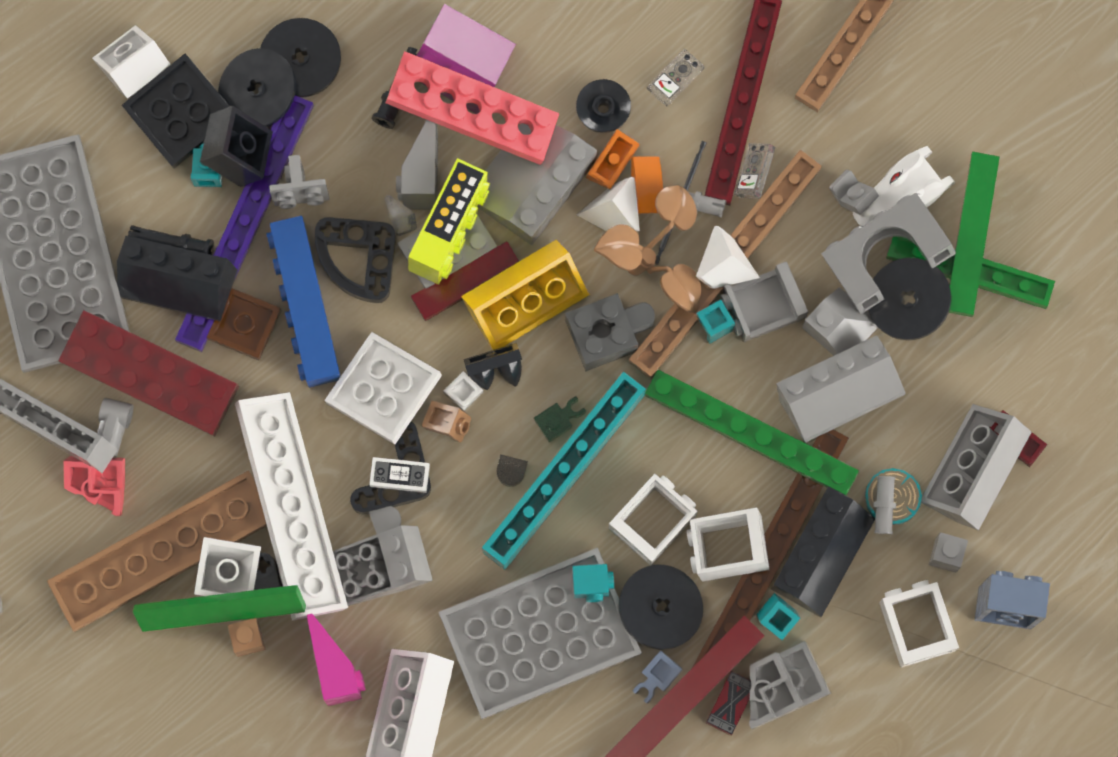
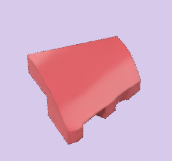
(97, 487)

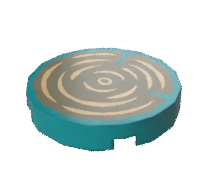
(906, 495)

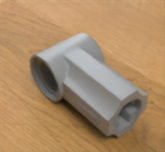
(113, 419)

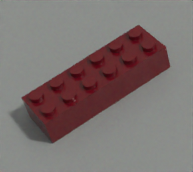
(149, 373)

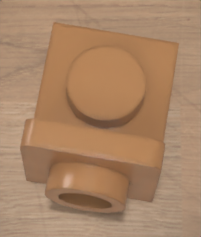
(447, 421)

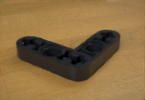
(404, 497)

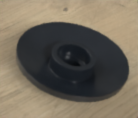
(604, 93)

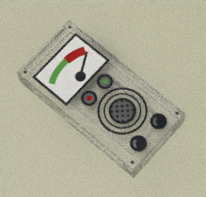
(675, 77)
(754, 170)

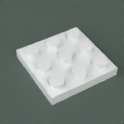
(383, 388)

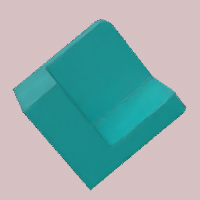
(716, 321)

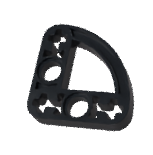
(368, 241)

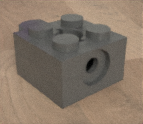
(607, 330)

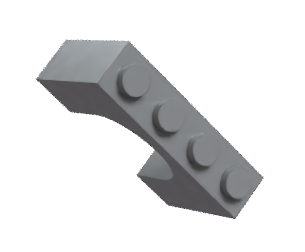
(907, 220)

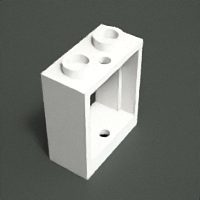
(725, 521)
(634, 540)
(926, 652)

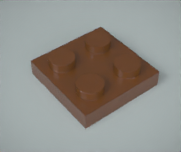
(245, 324)

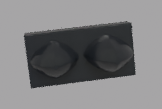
(505, 359)

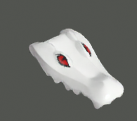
(905, 178)

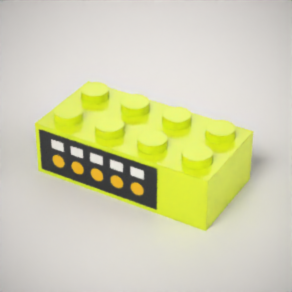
(448, 221)

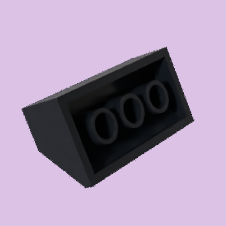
(174, 278)
(824, 552)

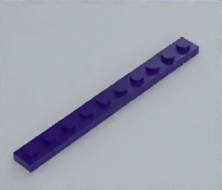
(251, 210)

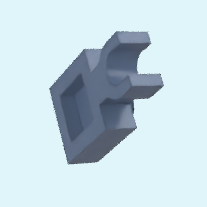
(660, 674)

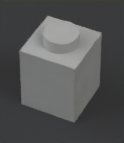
(948, 552)

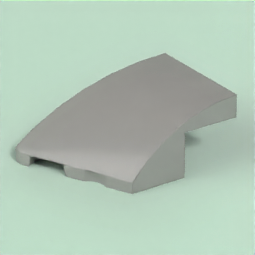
(784, 684)

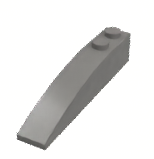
(55, 427)

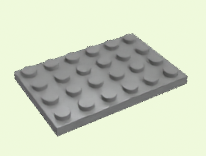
(535, 637)

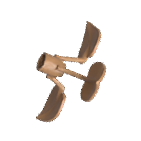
(622, 248)

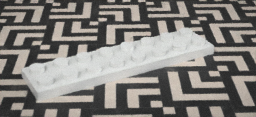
(291, 502)

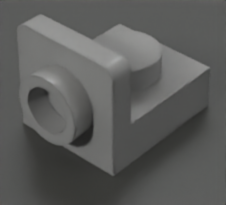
(852, 193)

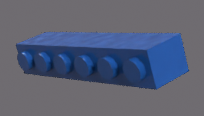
(305, 302)

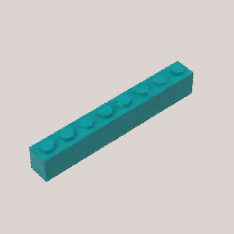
(563, 471)

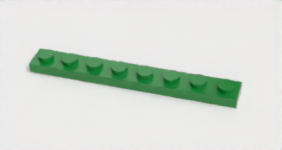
(751, 433)

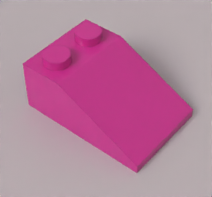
(336, 673)

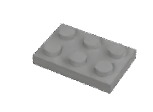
(477, 243)

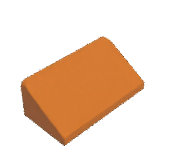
(612, 160)

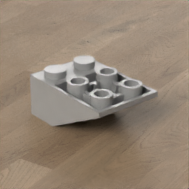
(382, 564)

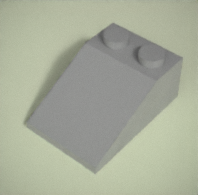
(419, 172)

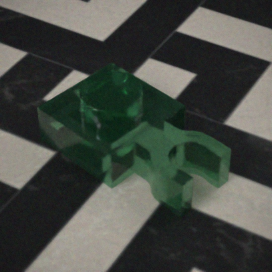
(556, 421)

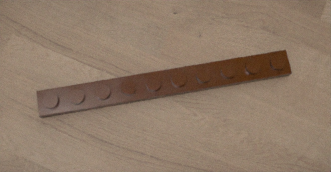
(778, 540)

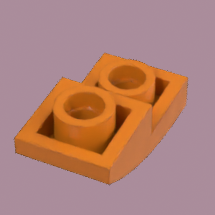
(647, 181)

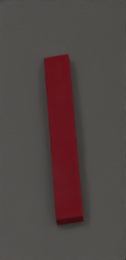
(743, 100)
(689, 691)

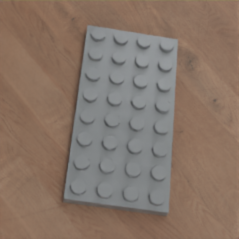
(52, 250)

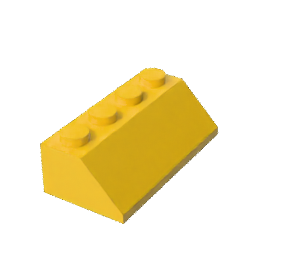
(525, 295)

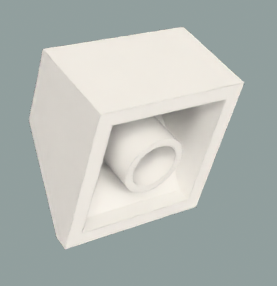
(131, 61)

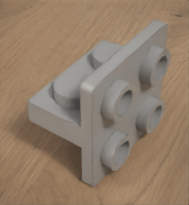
(297, 189)

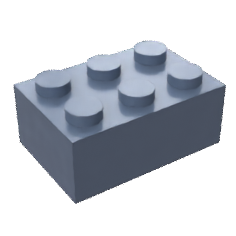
(1012, 600)

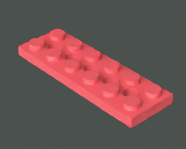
(458, 118)

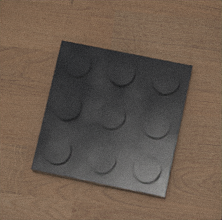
(176, 109)

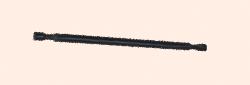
(686, 187)

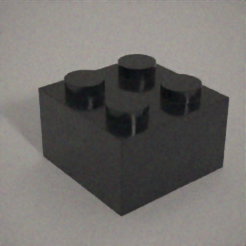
(236, 146)

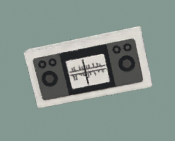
(399, 475)

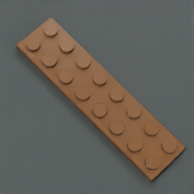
(157, 552)

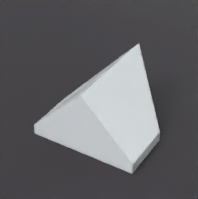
(614, 207)
(724, 262)

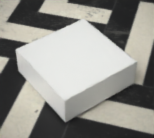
(463, 391)

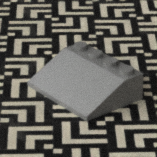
(530, 194)

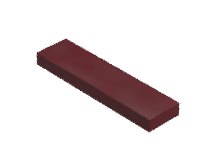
(449, 291)

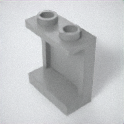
(765, 303)

